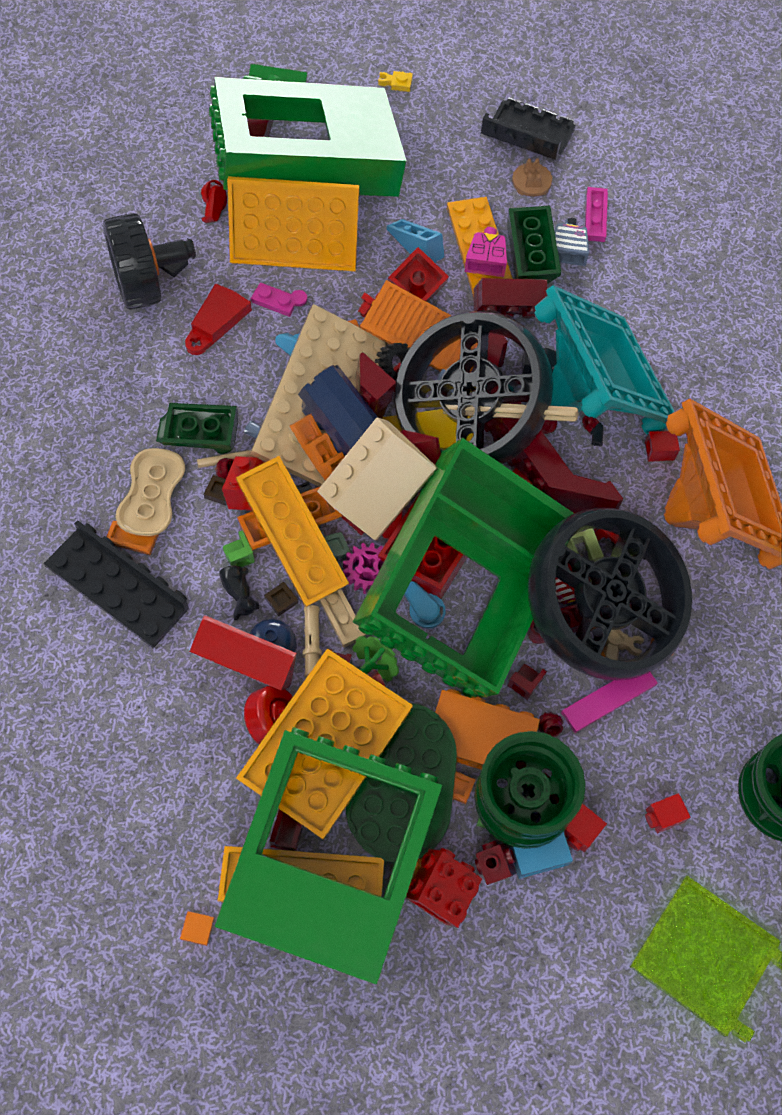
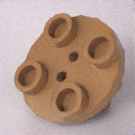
(532, 179)

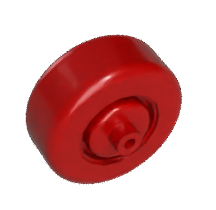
(263, 710)

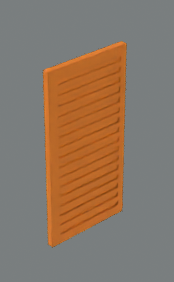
(403, 317)

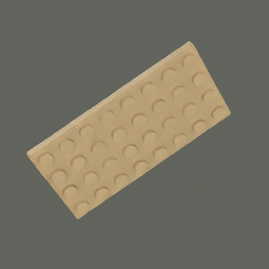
(321, 343)

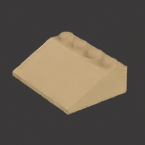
(377, 478)

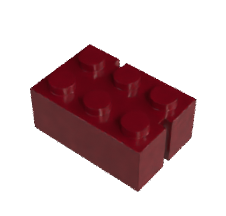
(509, 296)

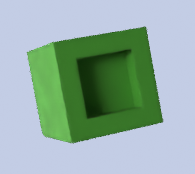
(239, 552)

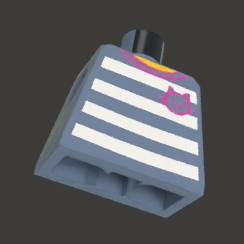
(572, 242)

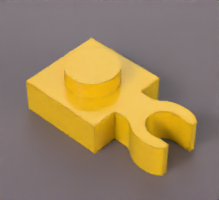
(399, 80)

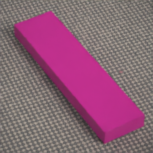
(606, 700)

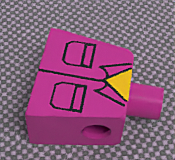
(487, 254)

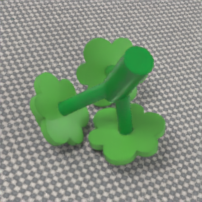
(372, 648)

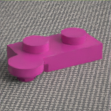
(277, 299)

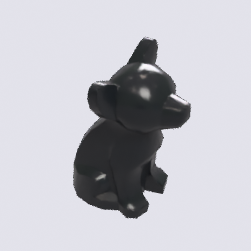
(235, 583)

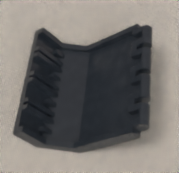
(529, 128)

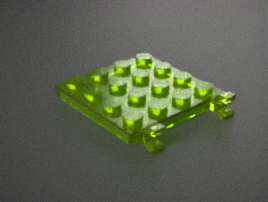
(707, 957)

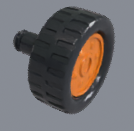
(137, 260)

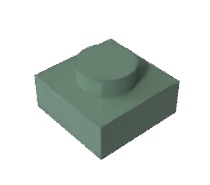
(337, 545)

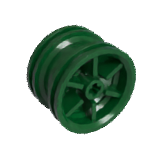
(538, 753)

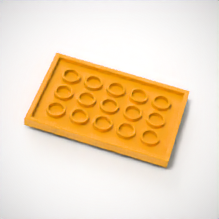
(293, 223)
(339, 706)

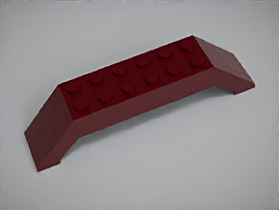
(543, 464)

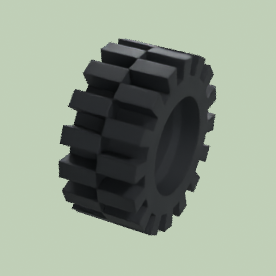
(387, 354)

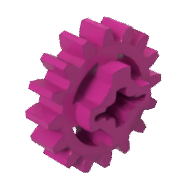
(365, 556)

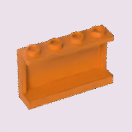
(480, 725)

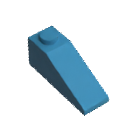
(413, 236)

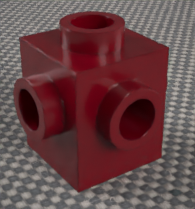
(504, 857)

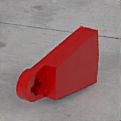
(216, 317)

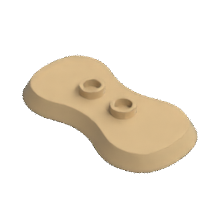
(148, 503)

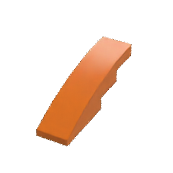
(316, 445)

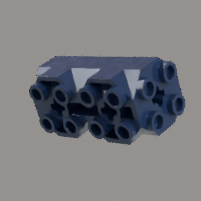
(337, 408)

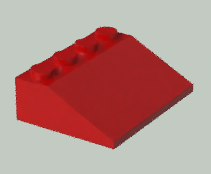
(438, 565)

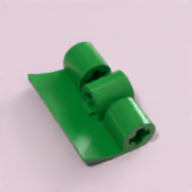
(262, 72)

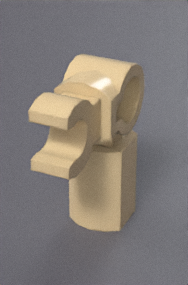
(619, 641)

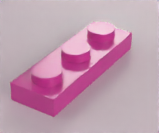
(596, 213)

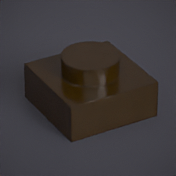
(214, 490)
(281, 598)

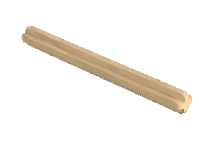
(554, 413)

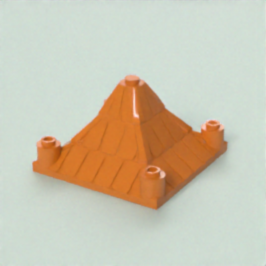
(724, 484)

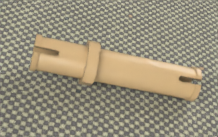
(312, 650)

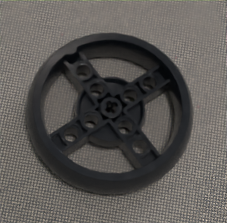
(471, 329)
(610, 593)

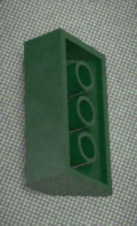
(533, 243)

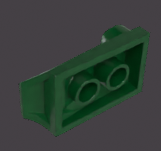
(199, 426)

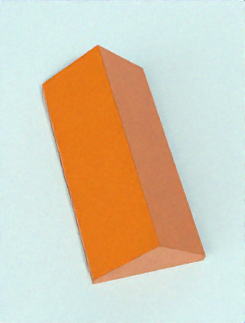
(317, 505)

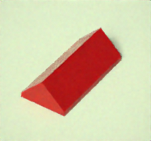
(244, 653)

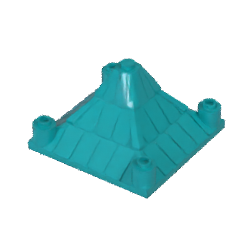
(600, 362)

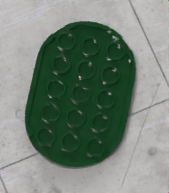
(382, 811)

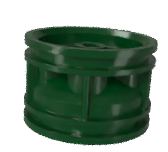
(757, 793)

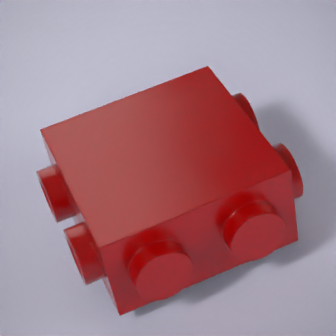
(444, 887)

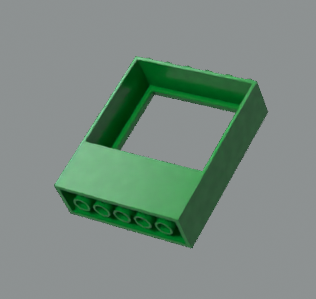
(309, 911)

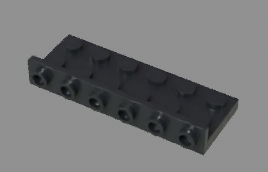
(118, 584)

